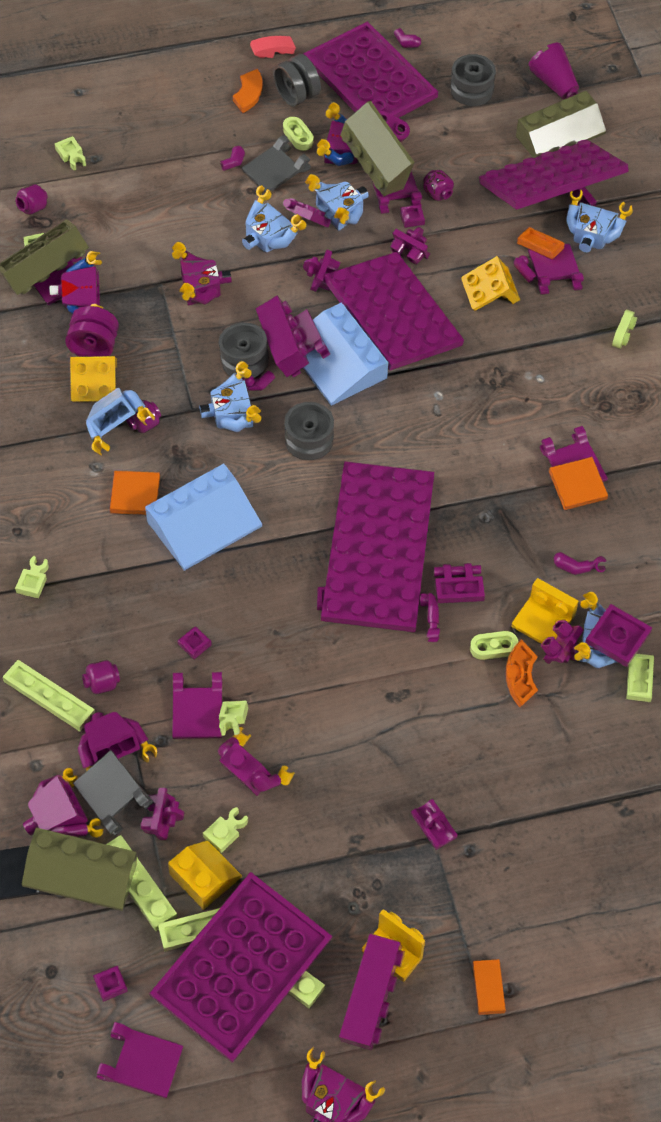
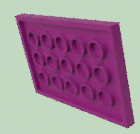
(368, 68)
(552, 174)
(394, 310)
(240, 967)

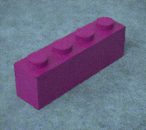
(282, 335)
(371, 991)

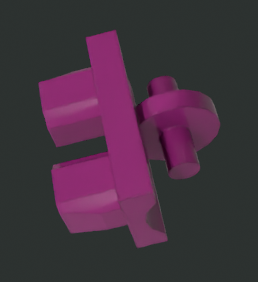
(413, 241)
(326, 264)
(563, 646)
(164, 816)
(434, 824)

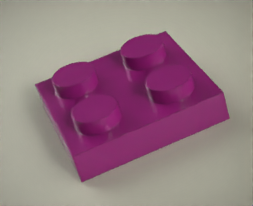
(618, 635)

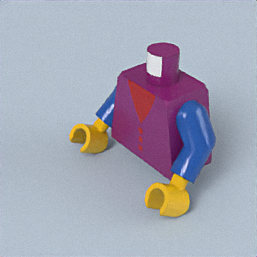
(334, 148)
(79, 284)

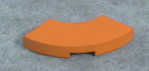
(250, 91)
(519, 673)

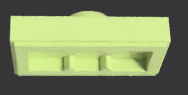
(640, 678)

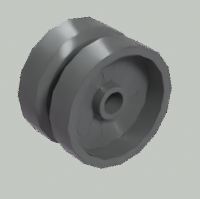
(472, 79)
(296, 80)
(244, 343)
(309, 430)

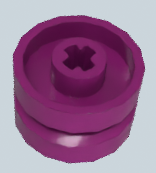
(92, 332)

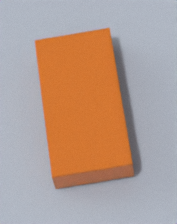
(540, 243)
(489, 987)

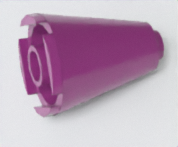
(555, 70)

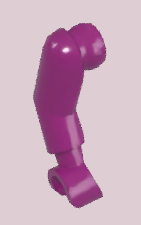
(574, 567)
(433, 615)

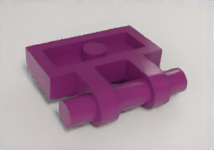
(306, 211)
(459, 588)

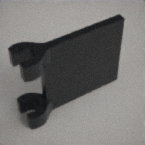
(11, 874)

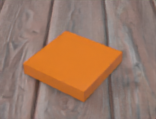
(578, 483)
(134, 491)

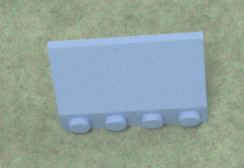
(352, 360)
(202, 517)

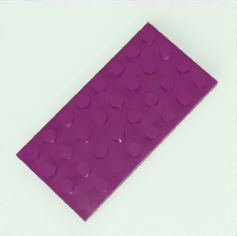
(378, 547)

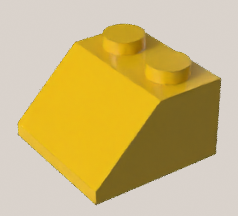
(203, 872)

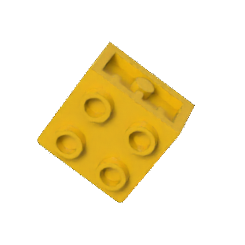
(489, 283)
(92, 377)
(543, 610)
(411, 941)

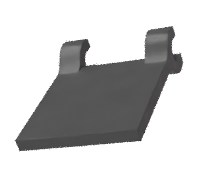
(274, 166)
(109, 789)

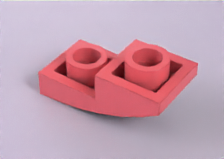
(267, 46)

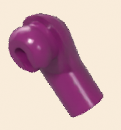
(407, 41)
(235, 159)
(520, 264)
(259, 384)

